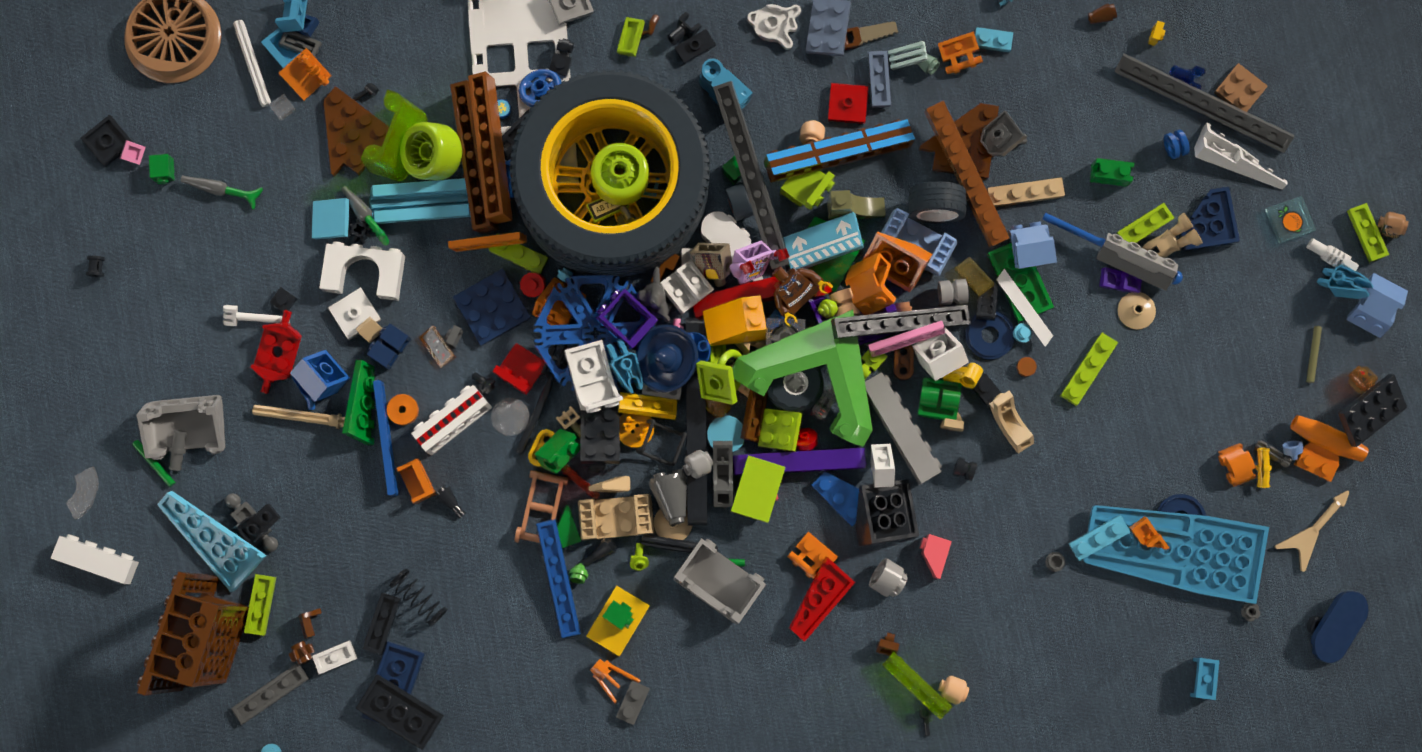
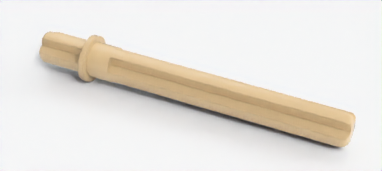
(331, 420)

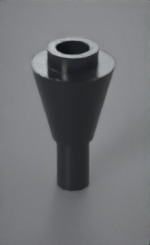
(447, 498)
(604, 549)

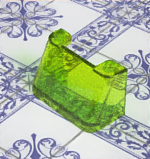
(386, 159)

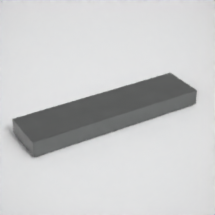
(269, 693)

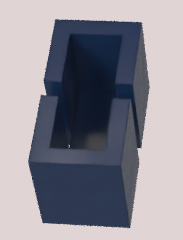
(383, 354)

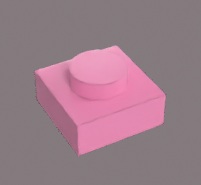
(132, 152)

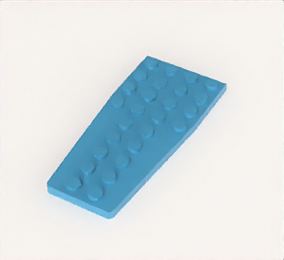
(1203, 553)

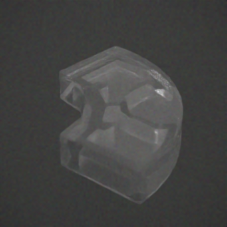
(85, 492)

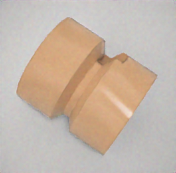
(844, 302)

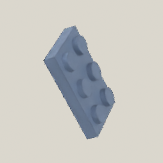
(828, 27)

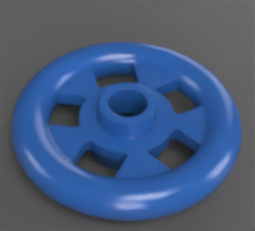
(539, 86)

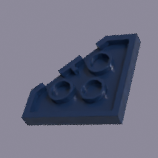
(1214, 220)

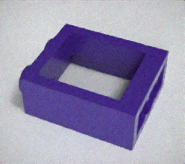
(638, 334)

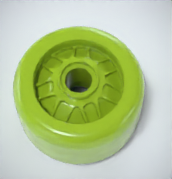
(430, 151)
(620, 188)

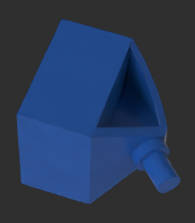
(318, 377)

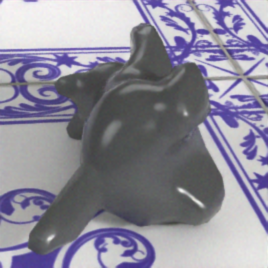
(654, 297)

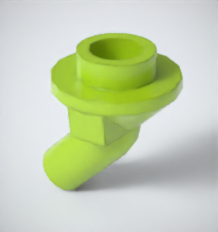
(639, 561)

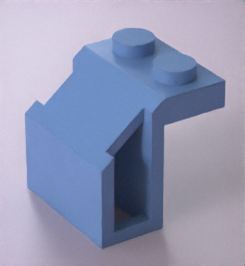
(1032, 245)
(1378, 310)

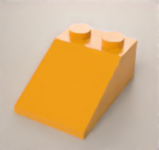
(736, 322)

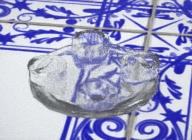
(510, 416)

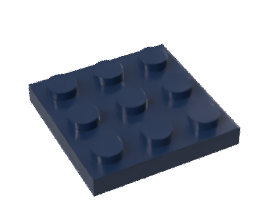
(491, 307)

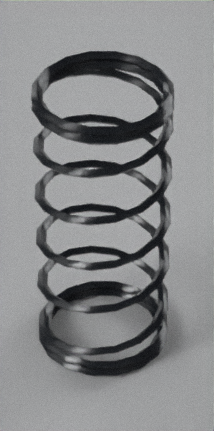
(399, 579)

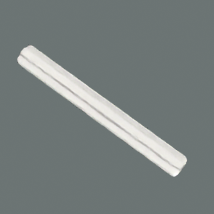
(252, 63)

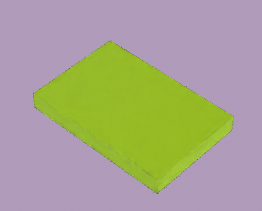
(758, 489)

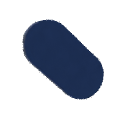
(1339, 626)

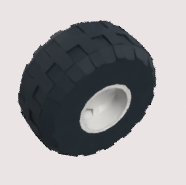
(797, 391)

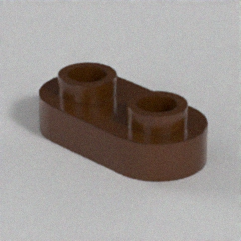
(905, 362)

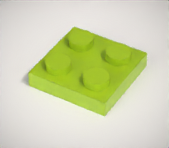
(780, 430)

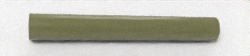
(1314, 354)

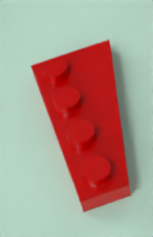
(822, 596)

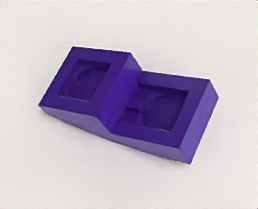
(1119, 281)

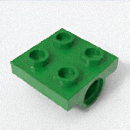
(939, 399)

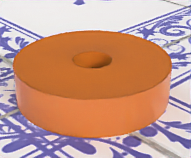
(409, 415)

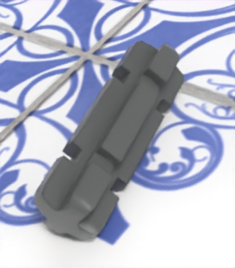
(1275, 454)

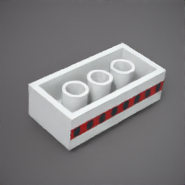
(451, 420)

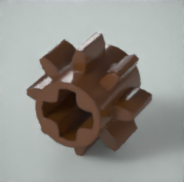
(301, 652)

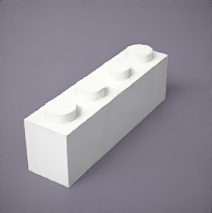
(95, 560)

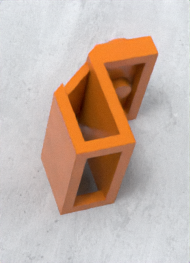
(868, 284)

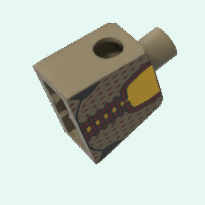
(713, 261)

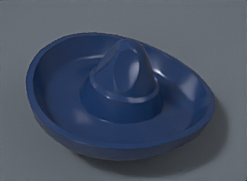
(666, 358)

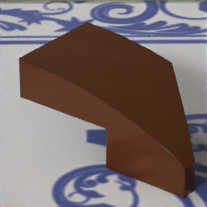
(668, 265)

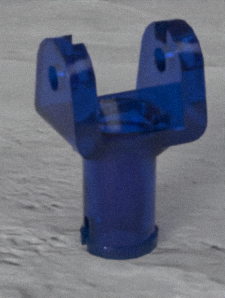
(1187, 75)

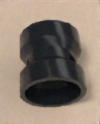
(965, 469)

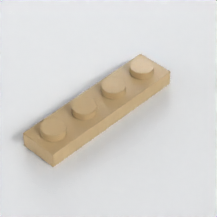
(1026, 192)

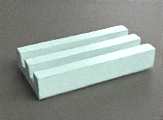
(893, 58)

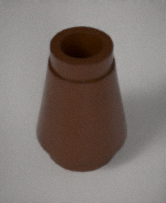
(1103, 14)

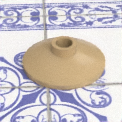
(1130, 316)
(663, 528)

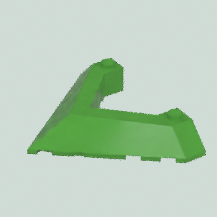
(808, 350)

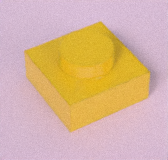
(1157, 33)

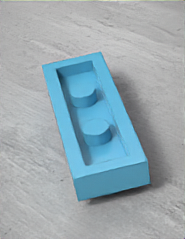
(1099, 537)

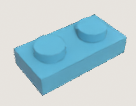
(994, 39)

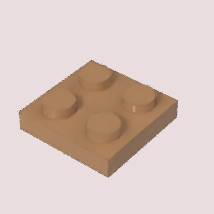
(1240, 88)

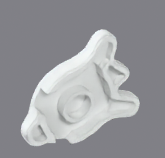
(775, 23)

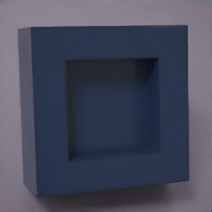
(309, 26)

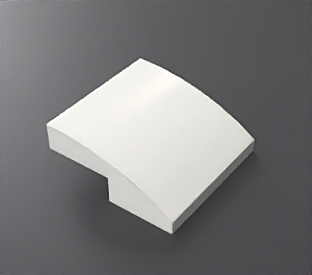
(686, 287)

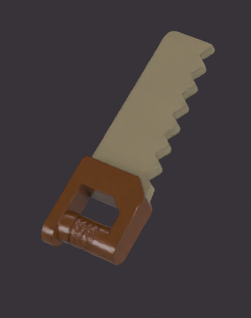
(868, 33)

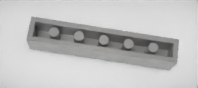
(901, 429)

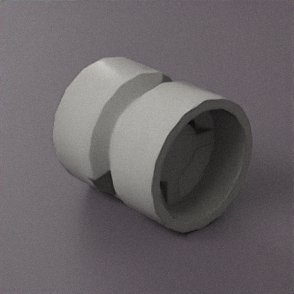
(952, 292)

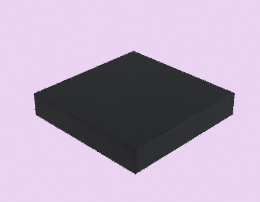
(106, 140)

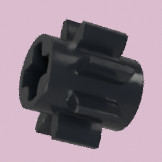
(356, 229)

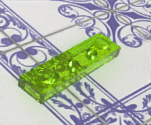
(917, 686)

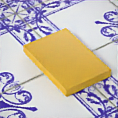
(608, 634)

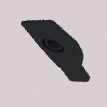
(257, 525)

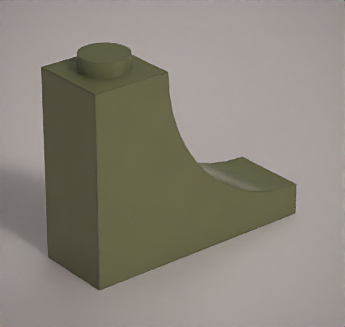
(844, 202)

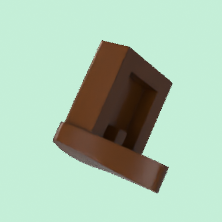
(306, 624)

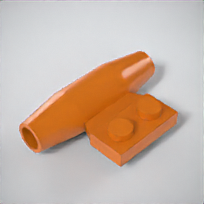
(1324, 447)

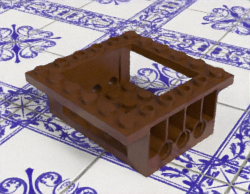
(193, 638)

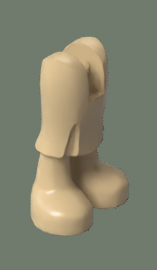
(1167, 241)

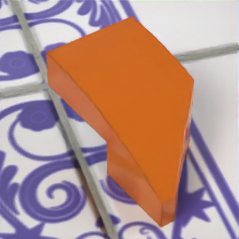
(1147, 534)

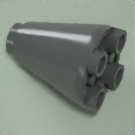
(670, 495)

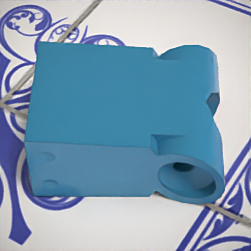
(715, 74)

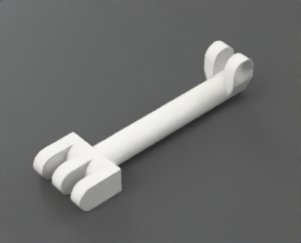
(232, 316)

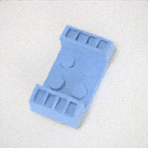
(910, 231)

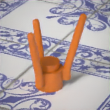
(601, 670)

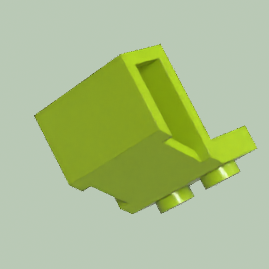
(808, 188)

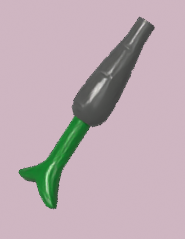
(220, 188)
(364, 214)

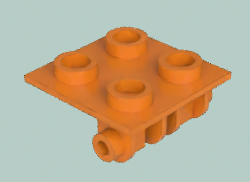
(305, 74)

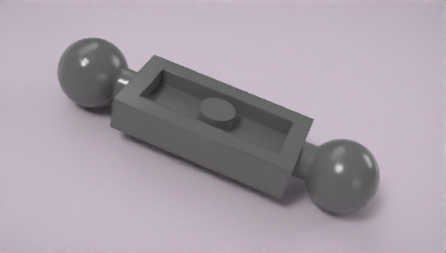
(242, 512)

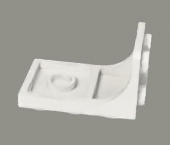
(592, 377)

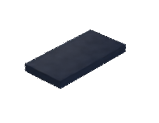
(400, 667)

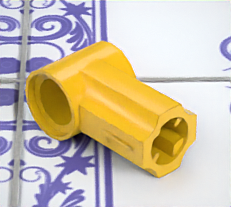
(967, 376)

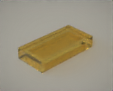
(974, 276)

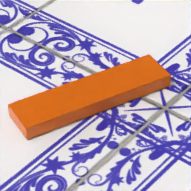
(487, 242)

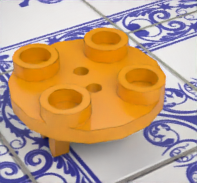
(627, 423)

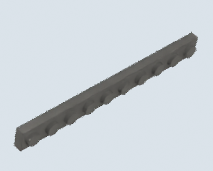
(1204, 103)
(750, 169)

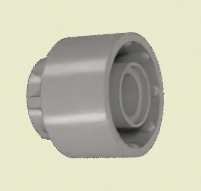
(888, 578)

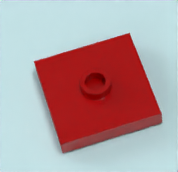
(847, 103)

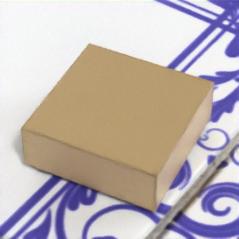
(369, 329)

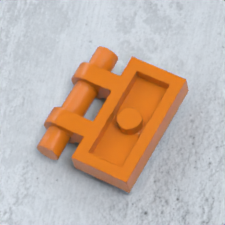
(959, 47)
(813, 550)

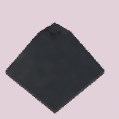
(885, 513)

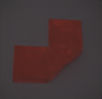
(581, 483)

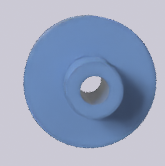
(1293, 449)

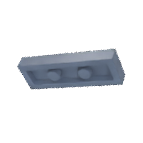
(879, 79)

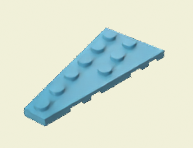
(219, 547)

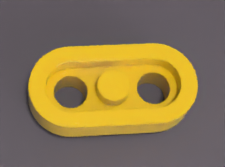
(538, 443)

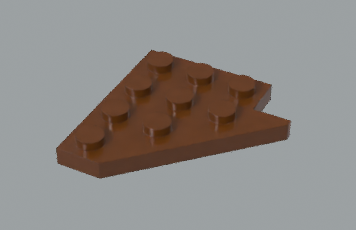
(970, 129)
(350, 131)

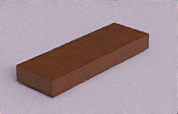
(753, 416)

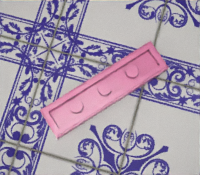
(907, 338)

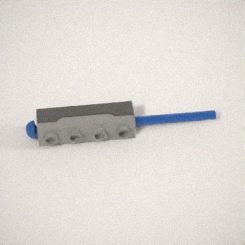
(1128, 256)

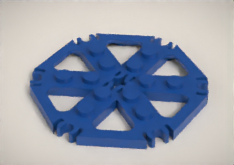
(584, 317)

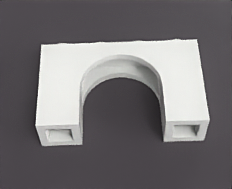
(340, 257)

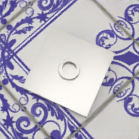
(352, 312)

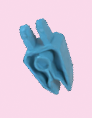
(1345, 282)
(625, 367)

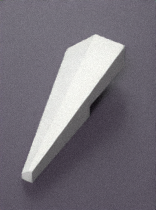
(1231, 156)

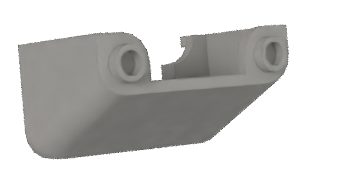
(197, 416)
(719, 581)

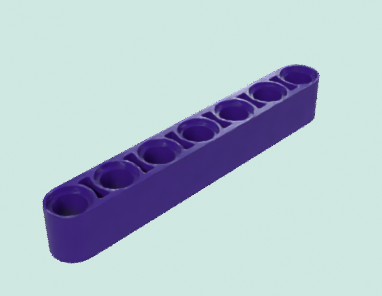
(808, 460)

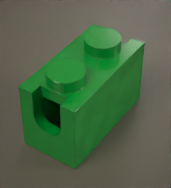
(1111, 172)
(558, 451)

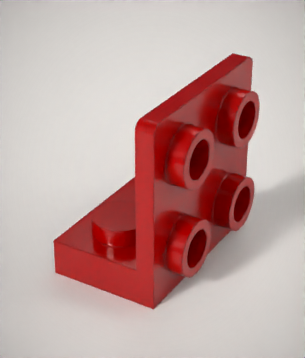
(520, 368)

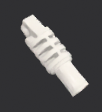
(1331, 255)

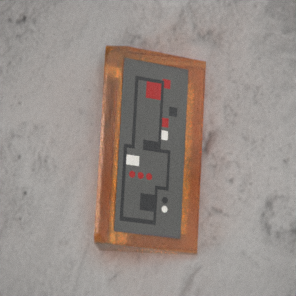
(437, 346)

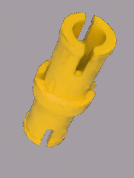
(1263, 469)

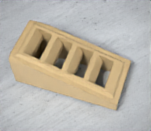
(613, 485)

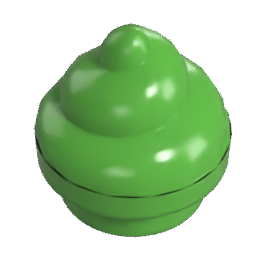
(578, 574)

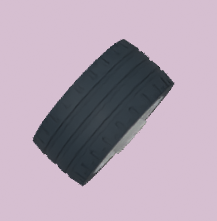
(937, 202)

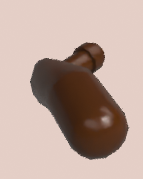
(652, 23)

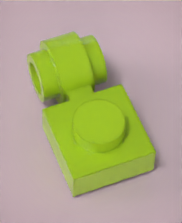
(871, 362)

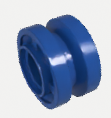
(1176, 144)

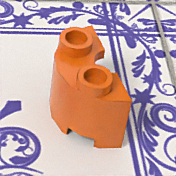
(1238, 464)

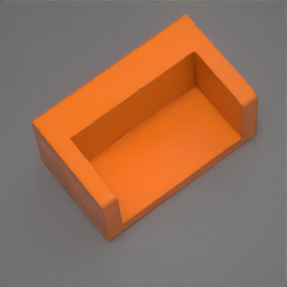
(416, 481)

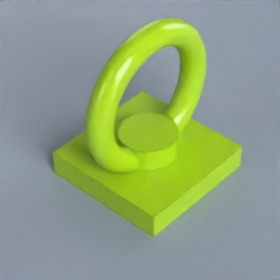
(717, 379)

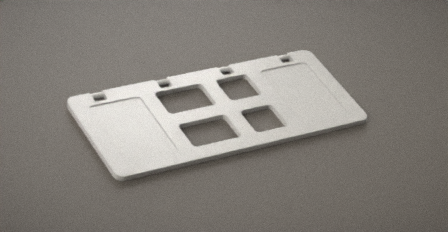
(516, 25)

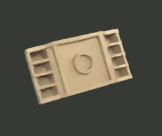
(615, 517)

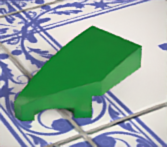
(567, 528)

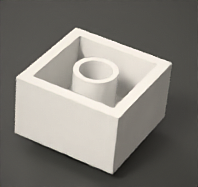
(940, 355)

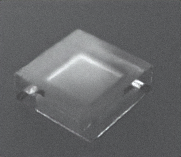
(282, 107)

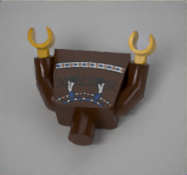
(795, 290)

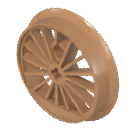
(172, 71)

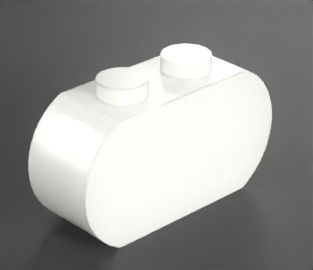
(721, 228)

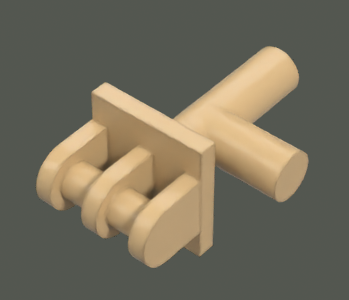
(571, 422)

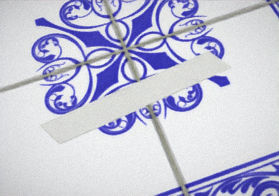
(1024, 307)

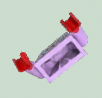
(753, 259)

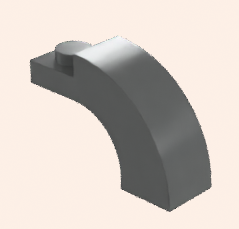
(723, 473)

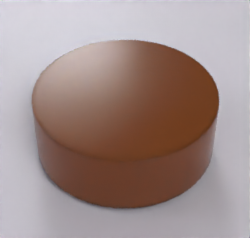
(1026, 366)

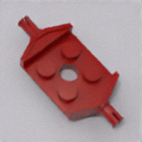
(266, 362)

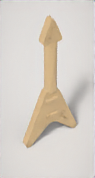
(1306, 539)

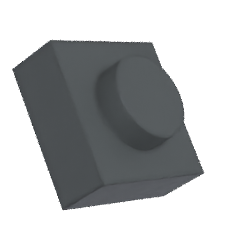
(453, 336)

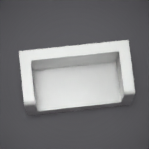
(882, 465)

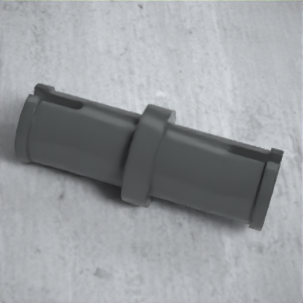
(177, 450)

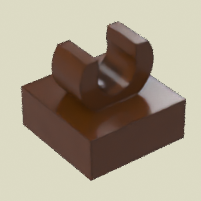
(887, 645)

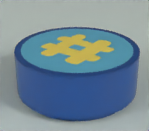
(504, 108)

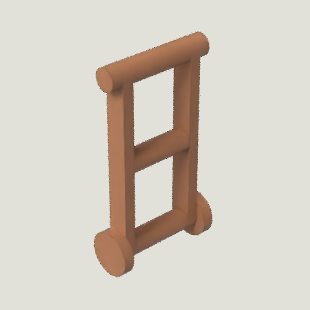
(520, 532)

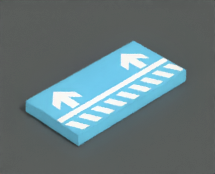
(824, 242)

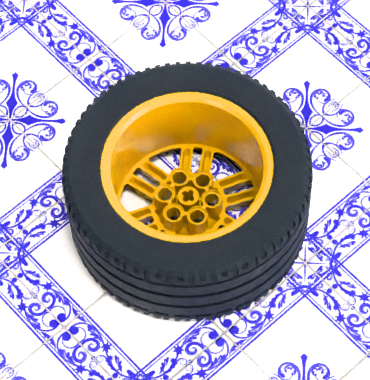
(589, 106)

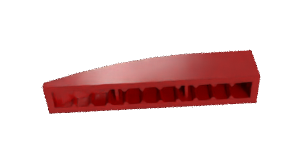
(763, 288)

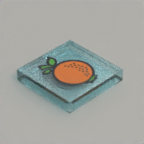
(1290, 219)

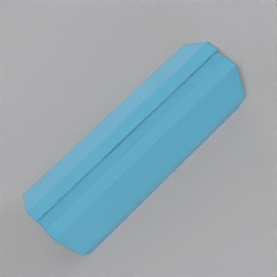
(419, 201)

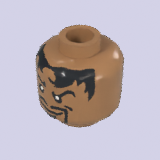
(1393, 225)

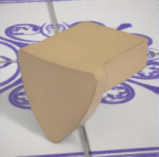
(954, 425)

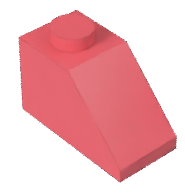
(935, 553)

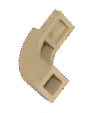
(1010, 422)

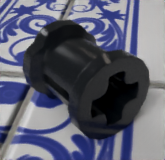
(95, 266)

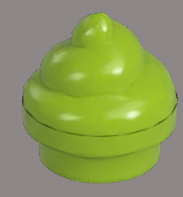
(828, 308)

